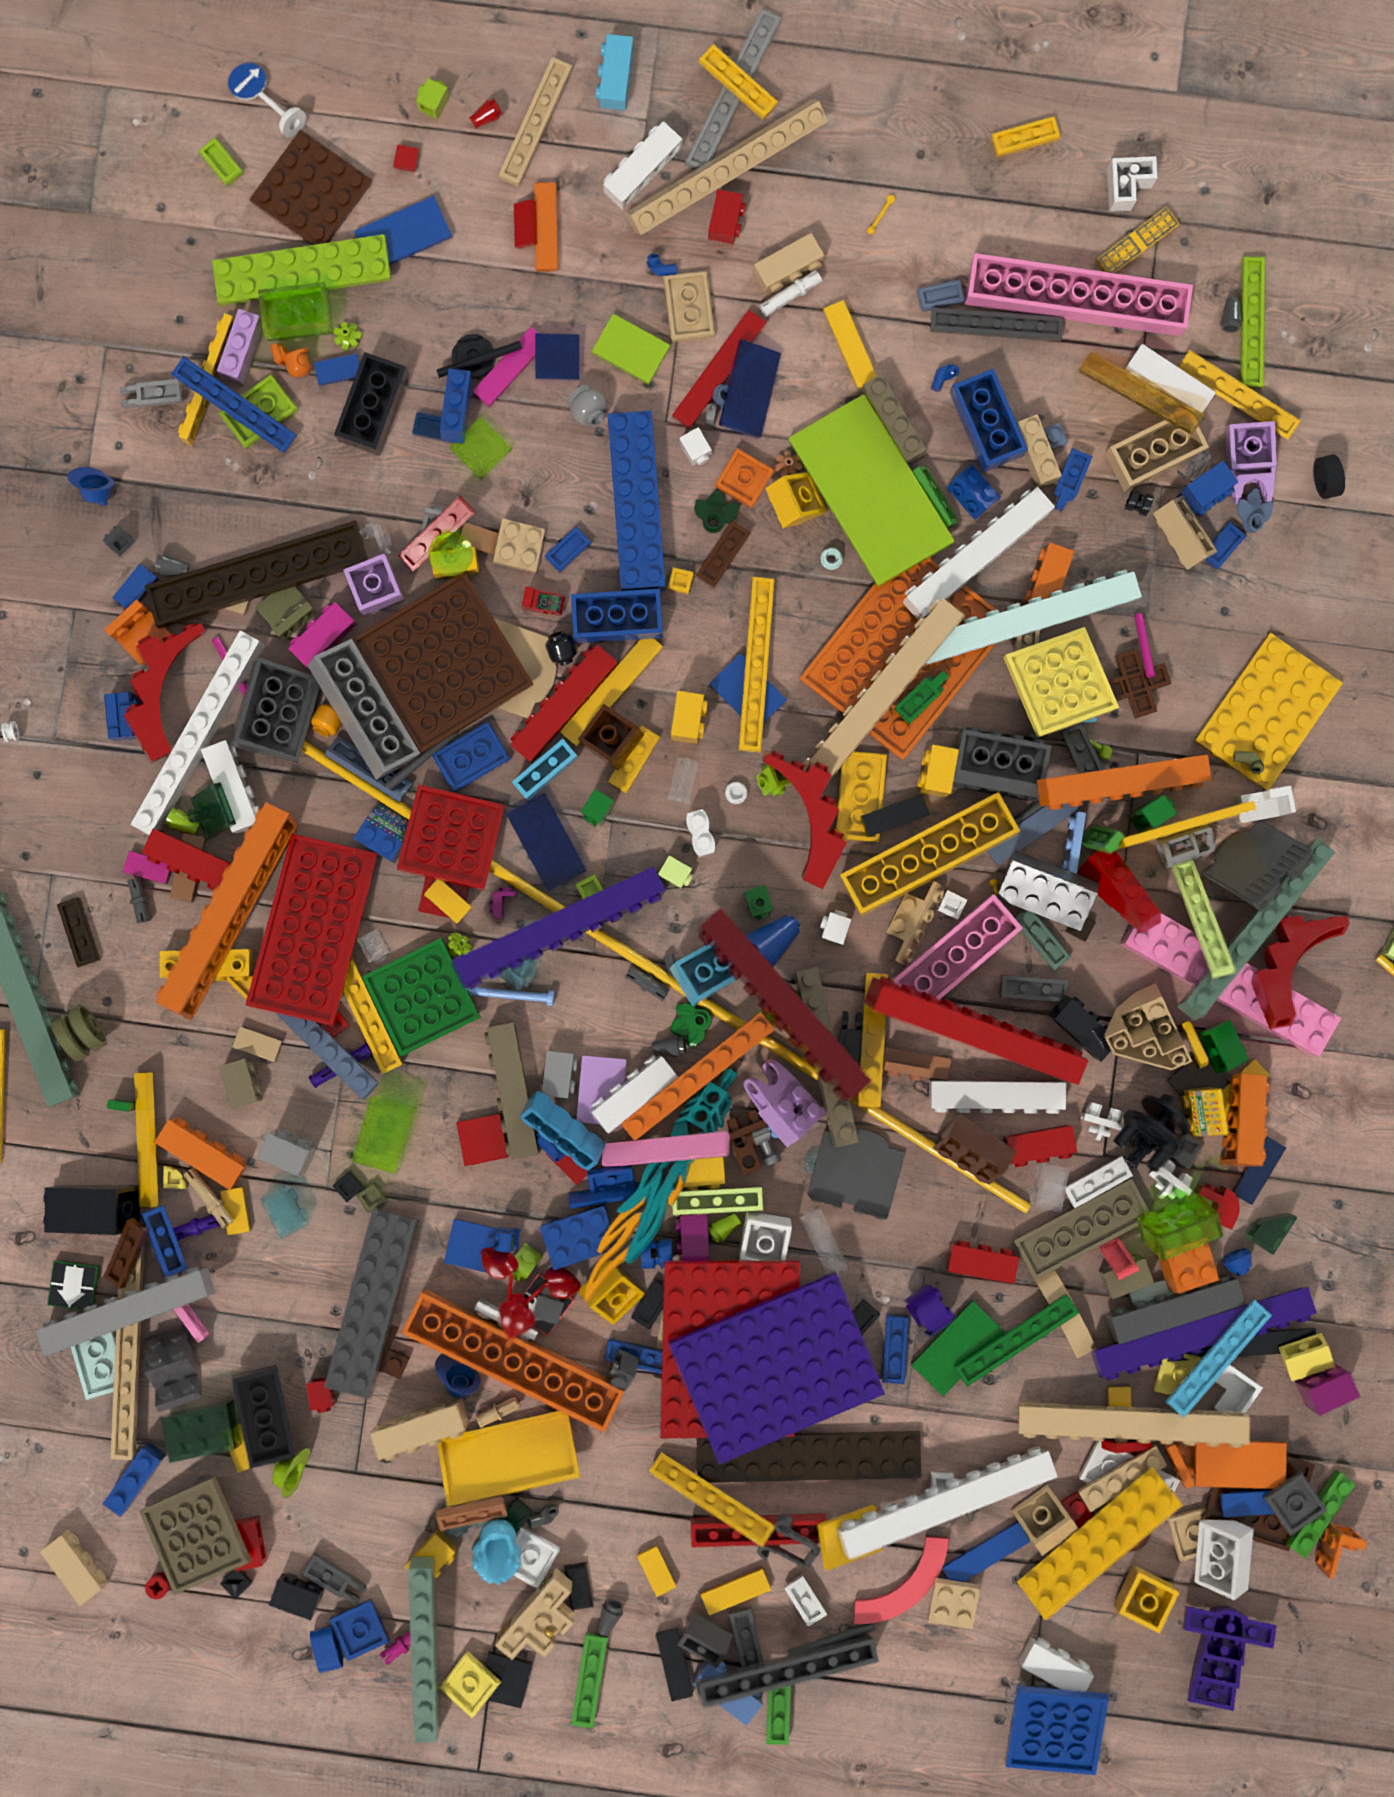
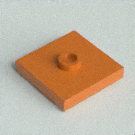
(744, 478)

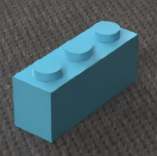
(615, 72)
(545, 769)

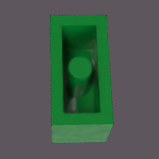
(597, 808)
(1223, 1046)

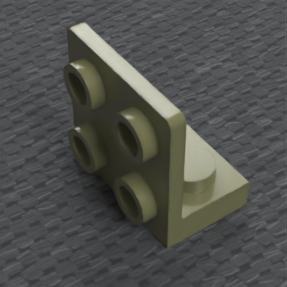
(286, 611)

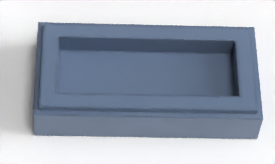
(940, 295)

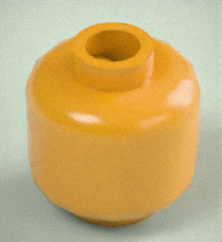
(326, 721)

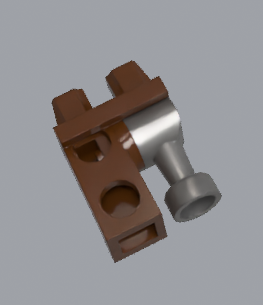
(747, 1138)

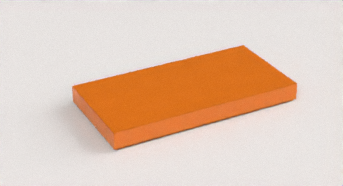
(1251, 1466)

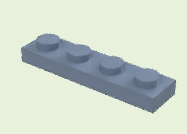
(351, 759)

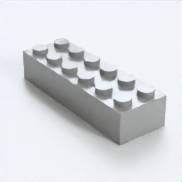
(363, 709)

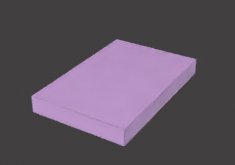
(596, 1080)

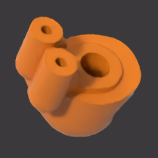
(295, 361)

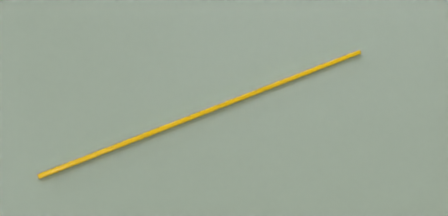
(663, 976)

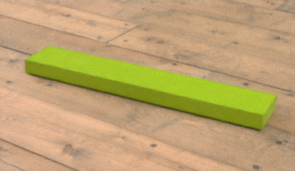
(1252, 322)

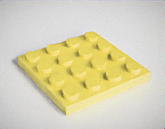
(1061, 682)

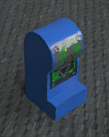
(507, 1239)

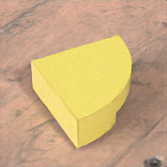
(173, 1178)

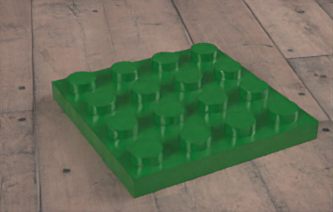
(420, 997)

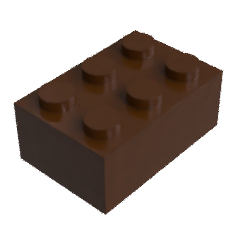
(974, 1149)

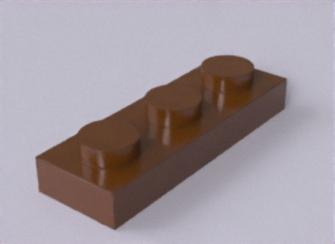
(723, 554)
(126, 1253)

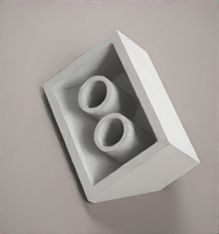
(1224, 1557)

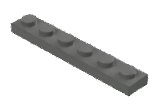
(996, 324)

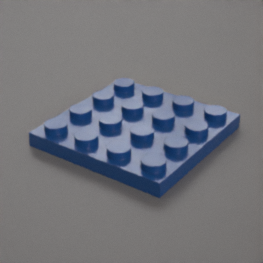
(1056, 1730)

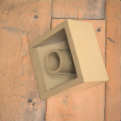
(1044, 1520)

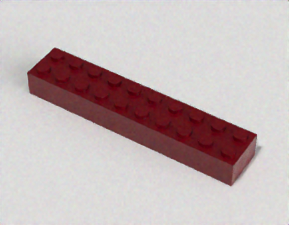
(784, 1005)

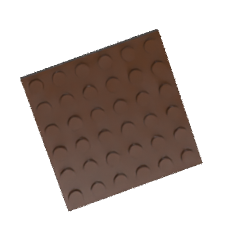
(442, 662)

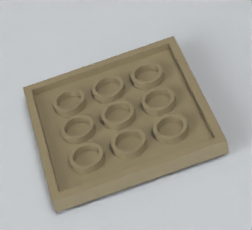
(195, 1535)

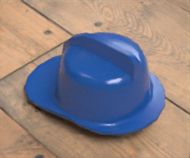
(92, 484)
(458, 1378)

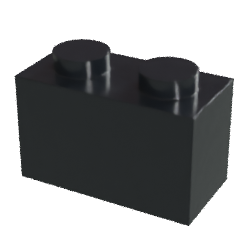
(296, 1596)

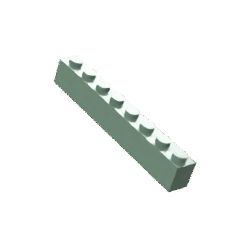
(424, 1649)

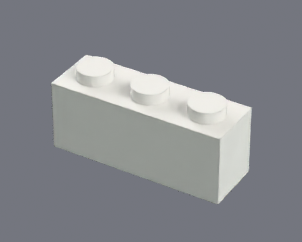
(1055, 1666)

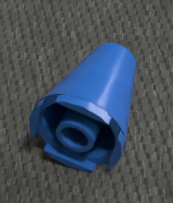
(775, 938)

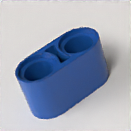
(326, 1649)

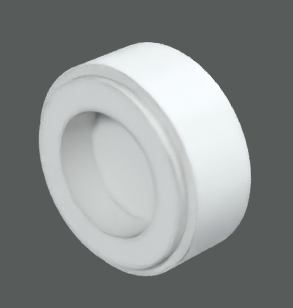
(736, 793)

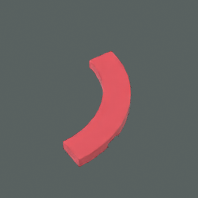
(910, 1591)

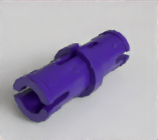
(195, 1227)

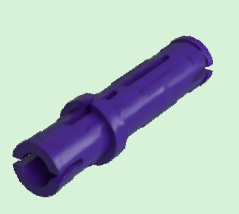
(318, 1078)

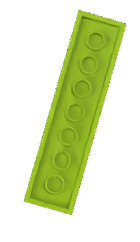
(334, 263)

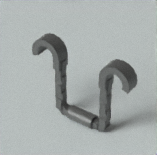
(781, 1526)

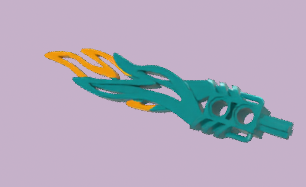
(653, 1190)

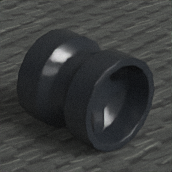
(1139, 502)

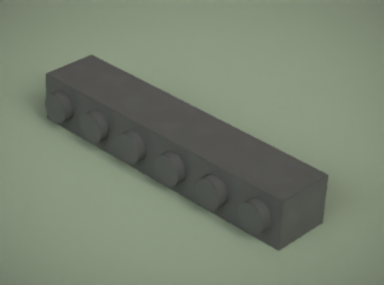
(1174, 1310)

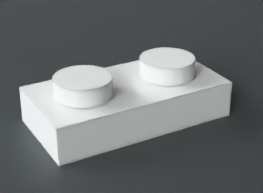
(805, 1600)

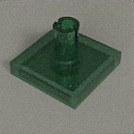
(212, 811)

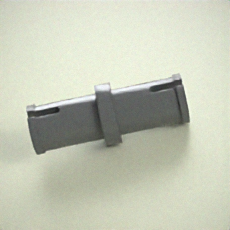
(138, 900)
(647, 983)

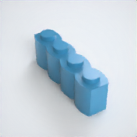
(559, 1128)

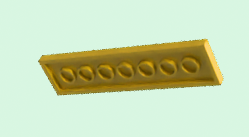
(1100, 1543)

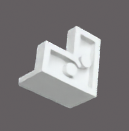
(1268, 804)
(1238, 1391)

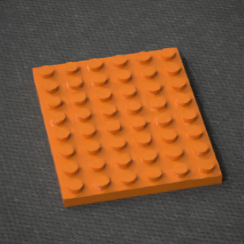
(870, 638)

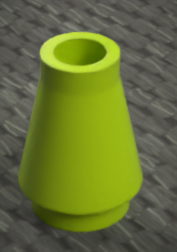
(180, 821)
(723, 1228)

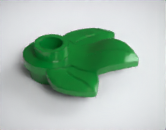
(688, 1025)

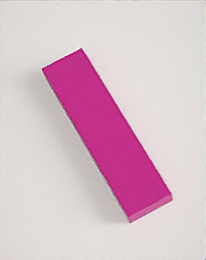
(507, 370)

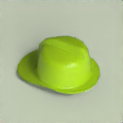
(289, 1473)

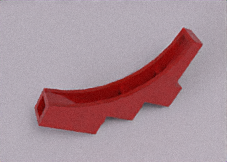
(147, 685)
(824, 844)
(1273, 983)

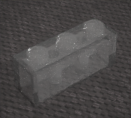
(823, 1241)

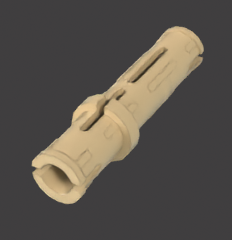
(213, 1205)

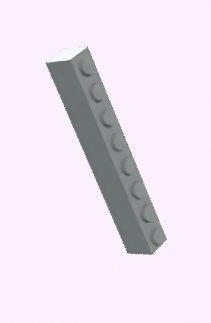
(126, 1311)

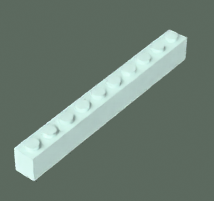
(1039, 614)

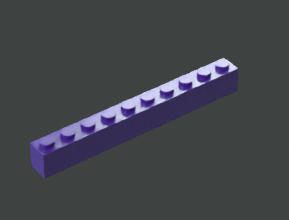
(558, 928)
(1197, 1335)

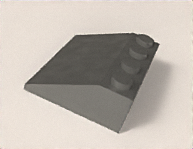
(275, 711)

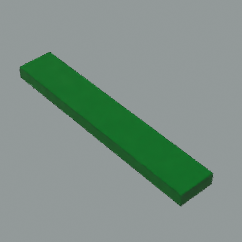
(1016, 1339)

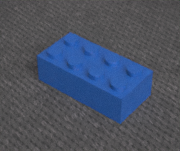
(988, 420)
(616, 616)

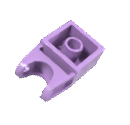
(1253, 466)
(783, 1103)

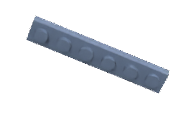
(333, 1055)

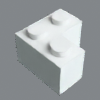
(1125, 177)

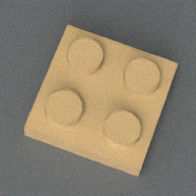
(518, 545)
(953, 1603)

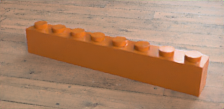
(1124, 780)
(698, 1075)

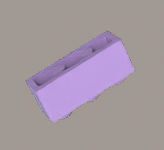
(240, 347)

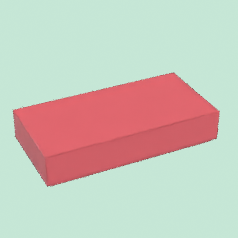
(1118, 1258)

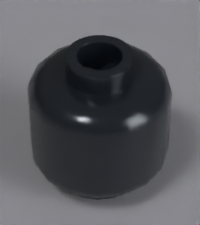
(561, 648)

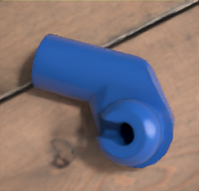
(658, 267)
(943, 374)

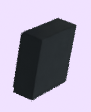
(348, 1186)

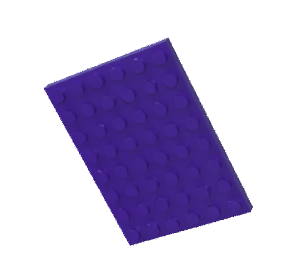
(776, 1367)

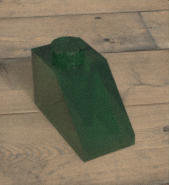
(1270, 1231)

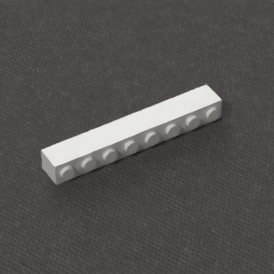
(981, 552)

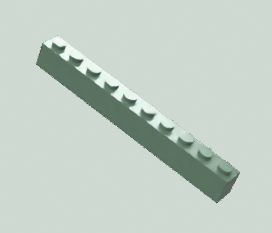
(1253, 934)
(31, 1015)

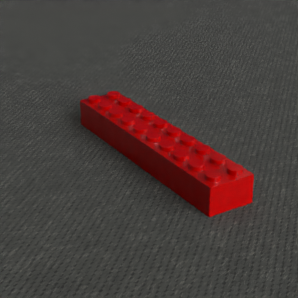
(976, 1031)

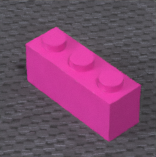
(322, 633)

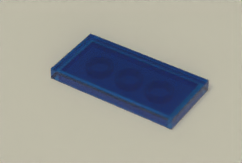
(749, 389)
(546, 842)

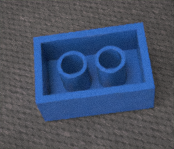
(576, 1236)

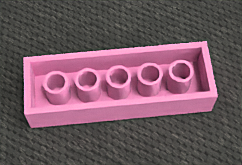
(961, 949)

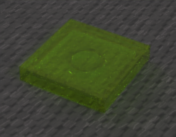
(481, 449)

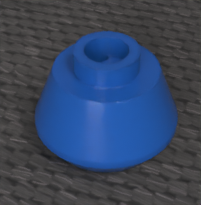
(1238, 1261)

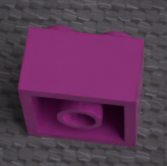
(1327, 1390)

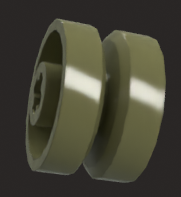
(79, 1032)

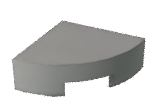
(710, 414)

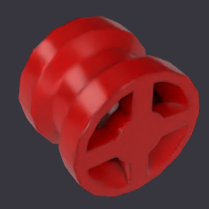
(161, 1582)

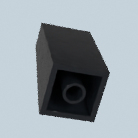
(90, 1208)

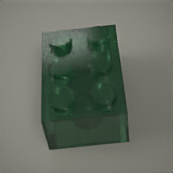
(201, 1431)

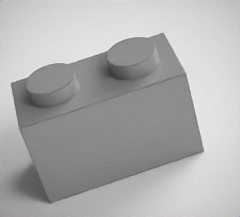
(558, 1074)

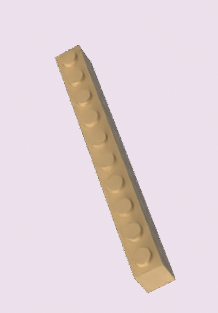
(726, 167)
(887, 686)
(1133, 1423)

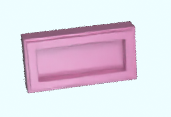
(192, 1322)

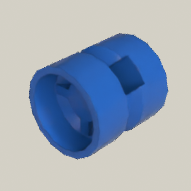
(664, 1252)

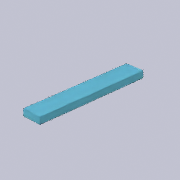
(1218, 1358)

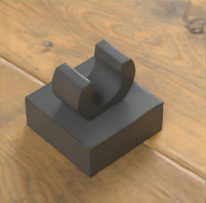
(118, 540)

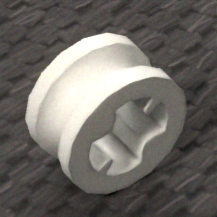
(10, 731)

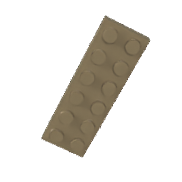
(1081, 1229)

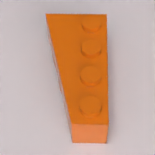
(1246, 1121)

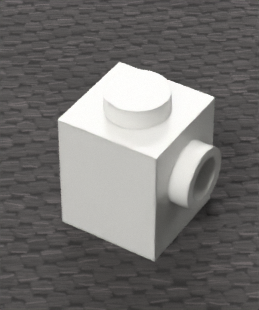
(835, 927)

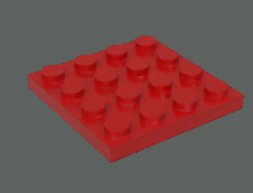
(450, 837)

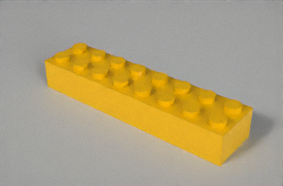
(929, 854)

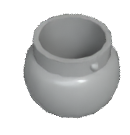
(587, 406)

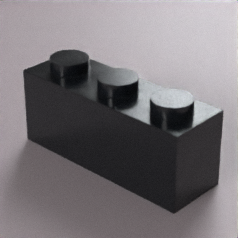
(1081, 1026)

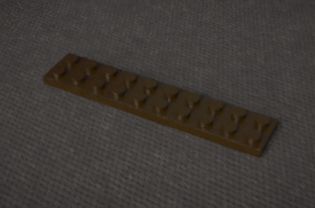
(256, 574)
(819, 1458)

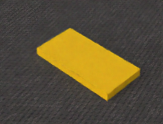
(860, 793)

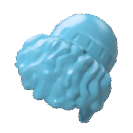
(496, 1553)

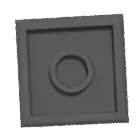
(1295, 1503)

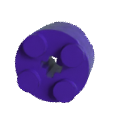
(928, 1310)

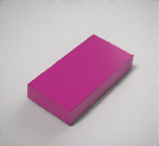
(138, 865)

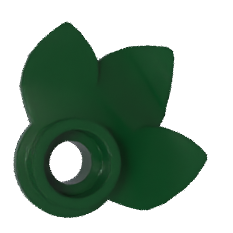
(715, 509)

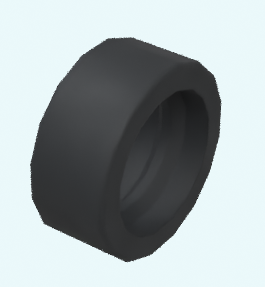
(1329, 476)

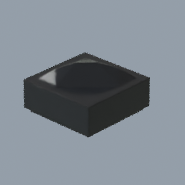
(236, 1583)

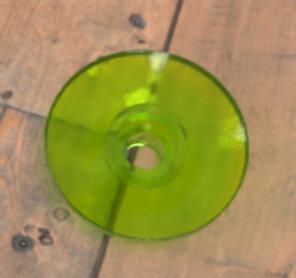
(457, 561)

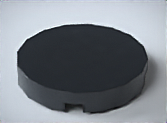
(469, 347)

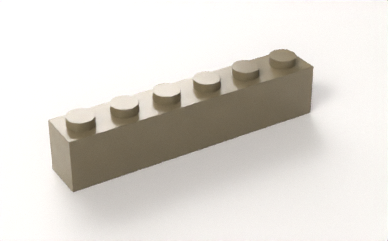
(512, 1088)

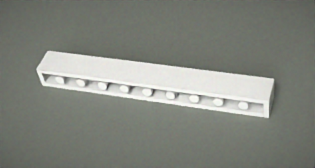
(198, 733)
(946, 1502)

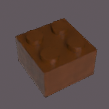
(610, 737)

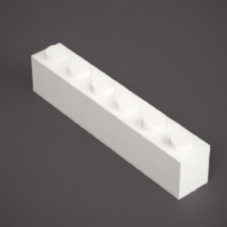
(997, 1095)

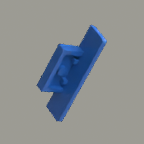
(606, 1186)

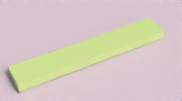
(1203, 919)

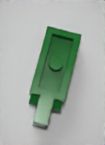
(921, 697)

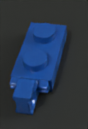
(1071, 478)

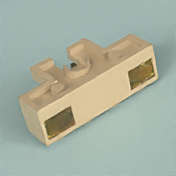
(539, 1618)

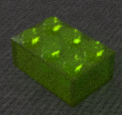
(295, 311)
(384, 1134)
(1180, 1227)

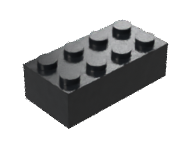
(371, 403)
(263, 1416)

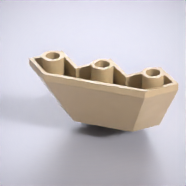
(1146, 1031)

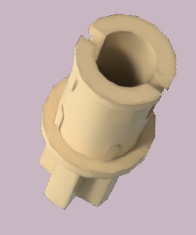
(498, 1411)

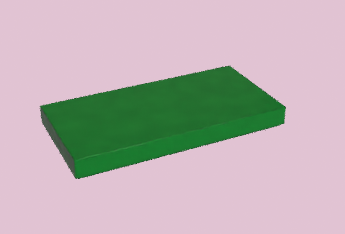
(956, 1342)

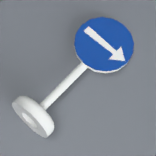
(249, 81)

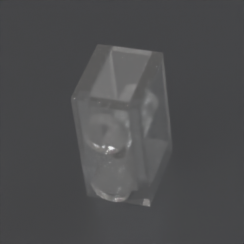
(1049, 1186)

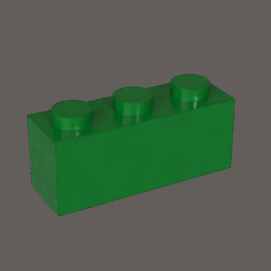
(1152, 813)

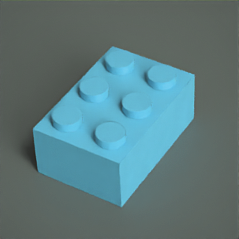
(701, 974)

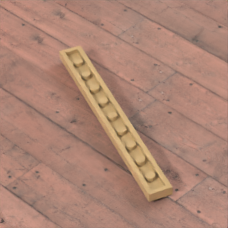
(127, 1376)

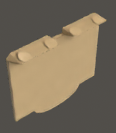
(534, 658)

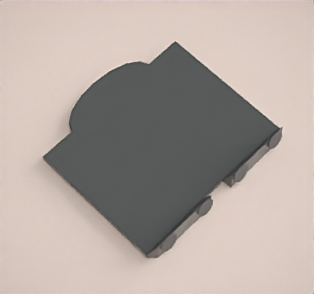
(1255, 861)
(857, 1174)

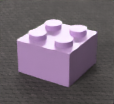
(373, 584)

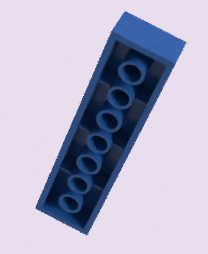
(636, 501)

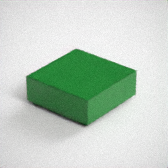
(121, 1105)

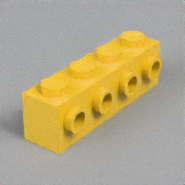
(228, 969)

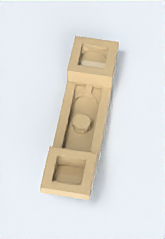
(1075, 1328)

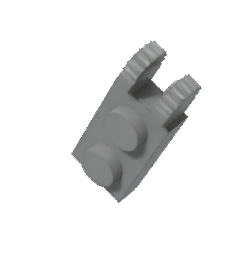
(153, 393)

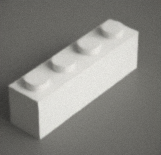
(642, 165)
(1169, 378)
(224, 768)
(633, 1093)

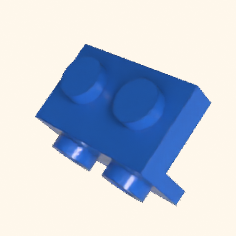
(973, 492)

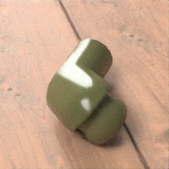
(1251, 759)

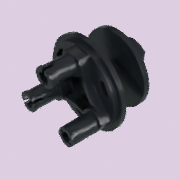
(1152, 1133)

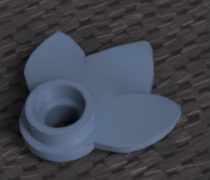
(1253, 511)

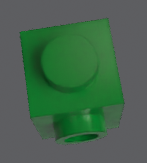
(758, 902)

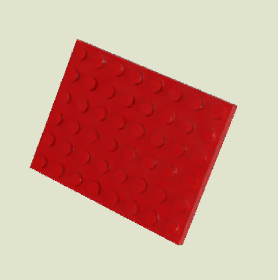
(698, 1296)

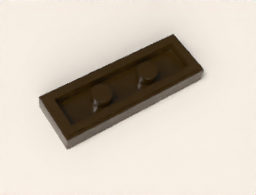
(78, 932)

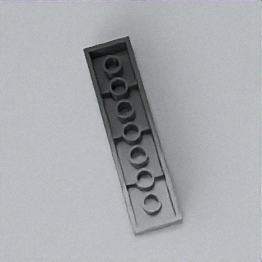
(371, 1303)

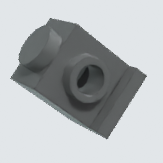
(623, 1369)

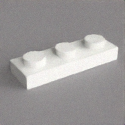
(1098, 1181)
(488, 1310)

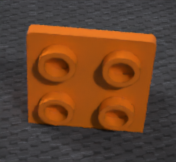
(134, 625)
(1182, 1460)
(1333, 1540)

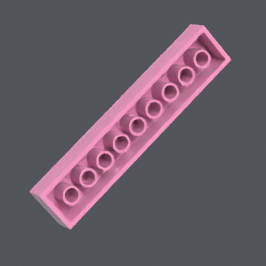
(1078, 294)
(1180, 954)

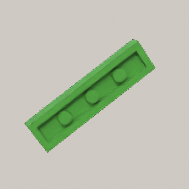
(1332, 1496)
(589, 1680)

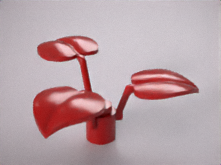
(513, 1312)

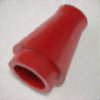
(487, 113)

